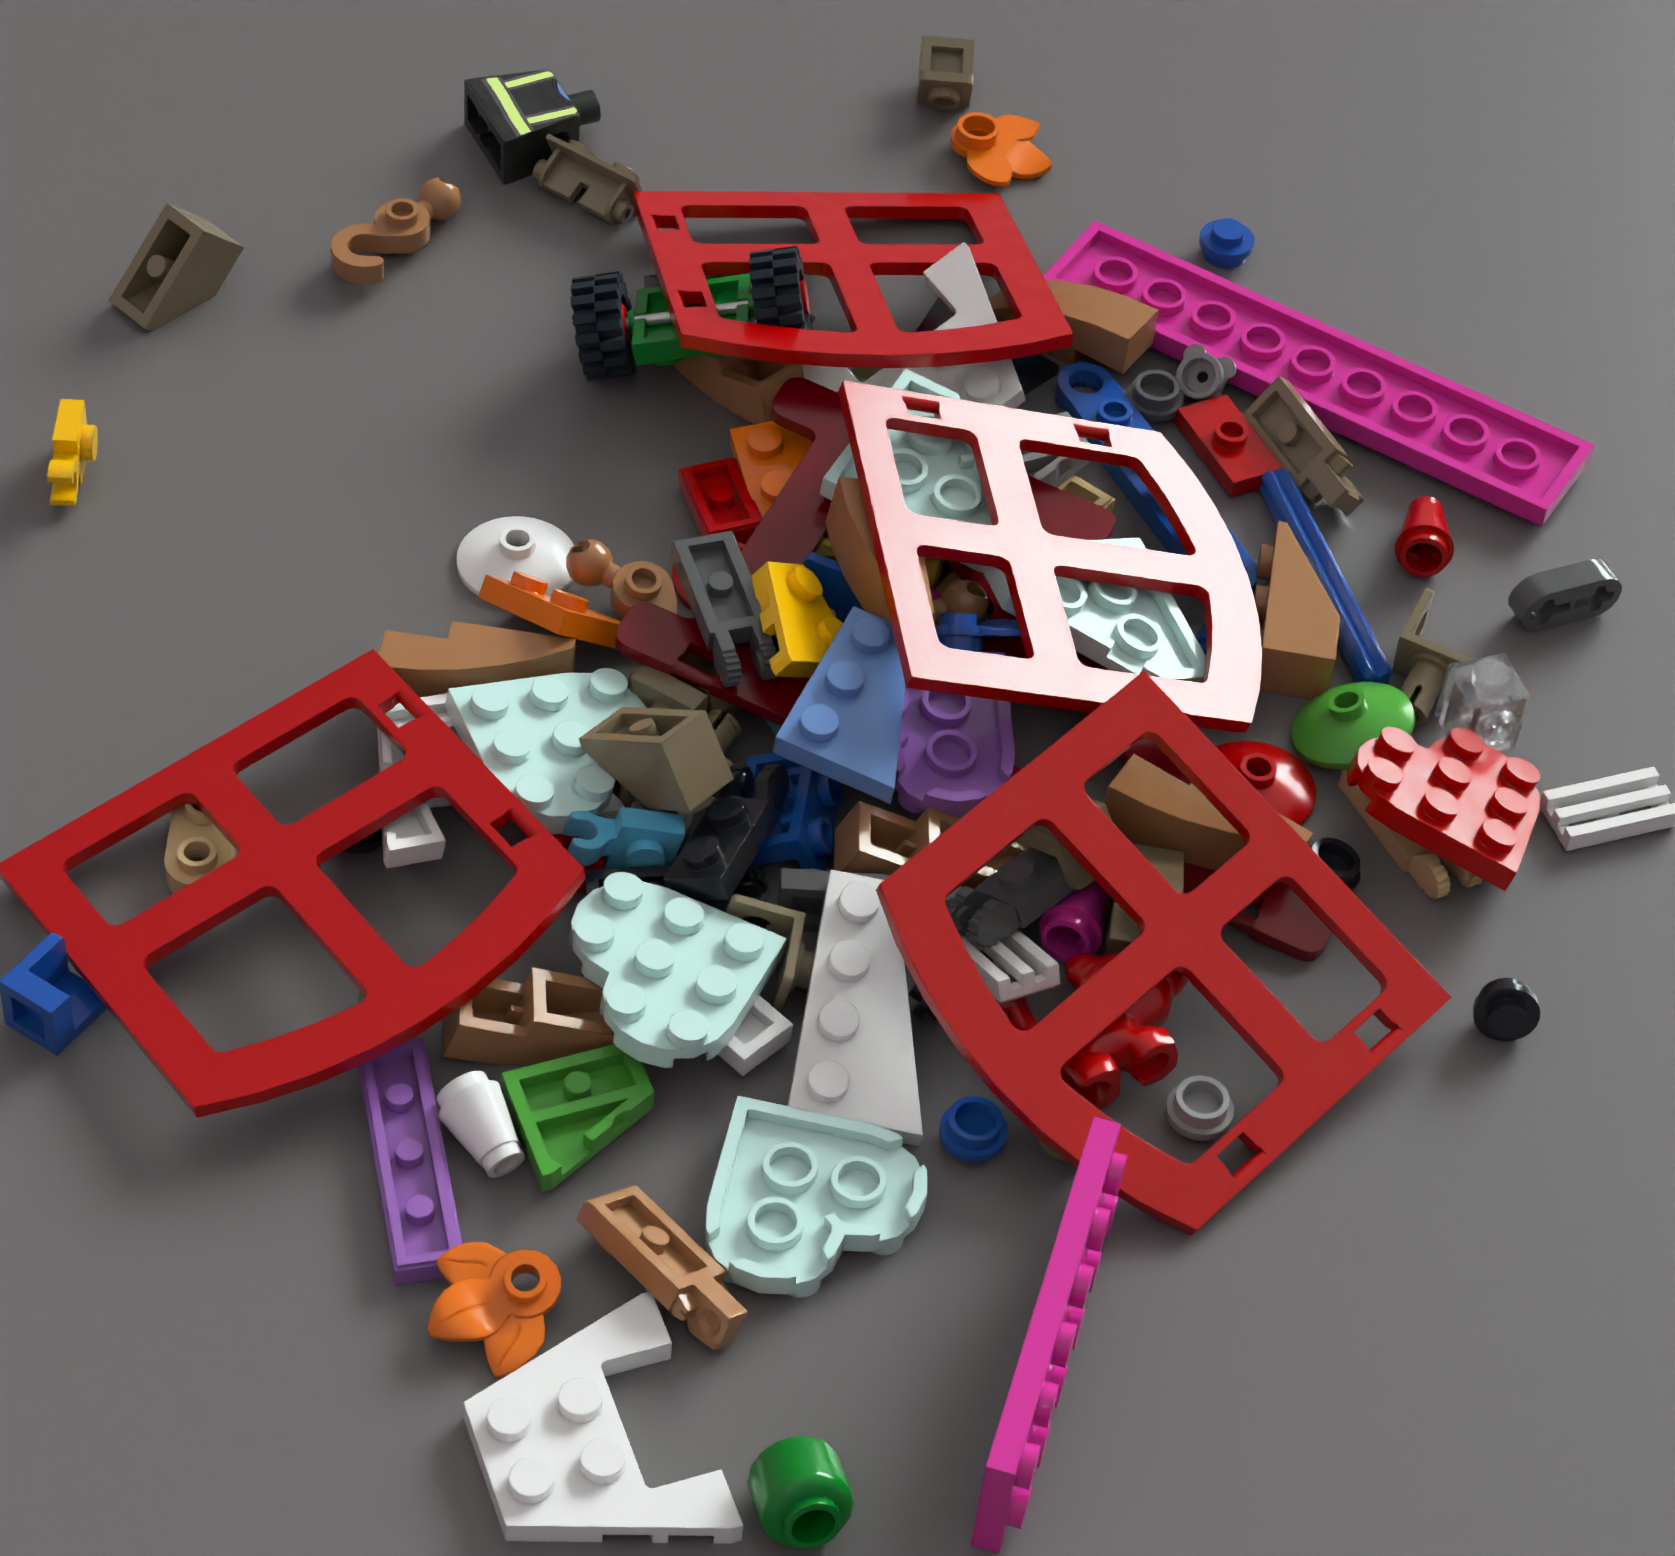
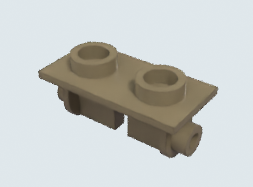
(576, 167)

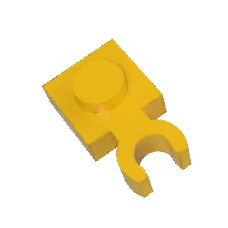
(72, 446)

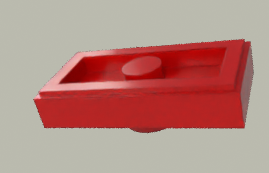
(1226, 444)
(719, 499)

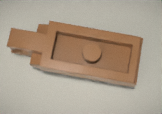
(665, 1263)

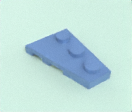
(851, 709)

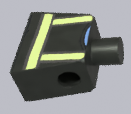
(516, 112)

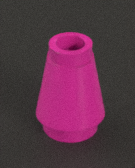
(1075, 922)

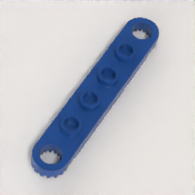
(1114, 407)

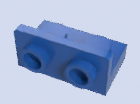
(805, 818)

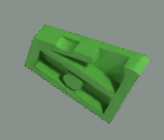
(575, 1107)

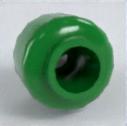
(800, 1492)

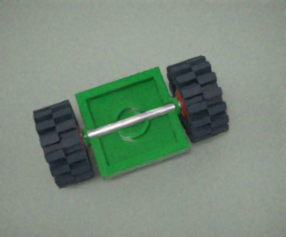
(618, 339)

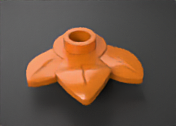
(999, 147)
(488, 1306)

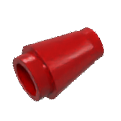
(1424, 539)

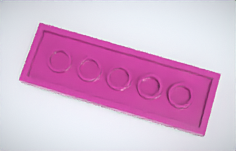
(1050, 1337)

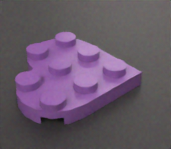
(952, 750)

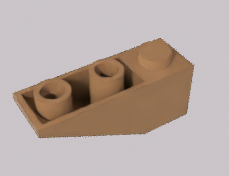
(1296, 620)

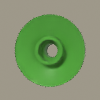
(1344, 718)

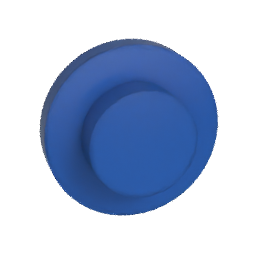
(1226, 243)
(973, 1129)

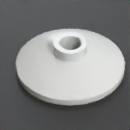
(514, 545)

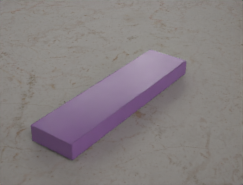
(409, 1161)

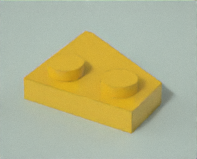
(797, 614)

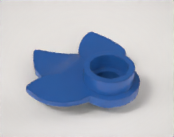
(964, 633)

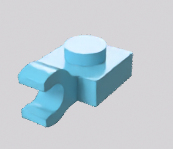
(627, 841)

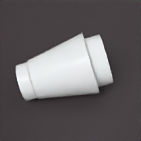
(481, 1122)

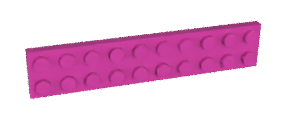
(1343, 380)

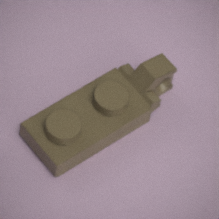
(1303, 446)

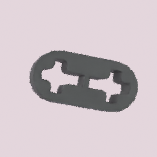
(1564, 595)

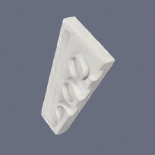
(856, 1018)

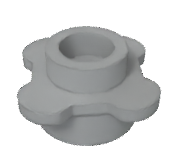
(1197, 361)

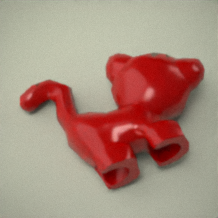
(1129, 1044)

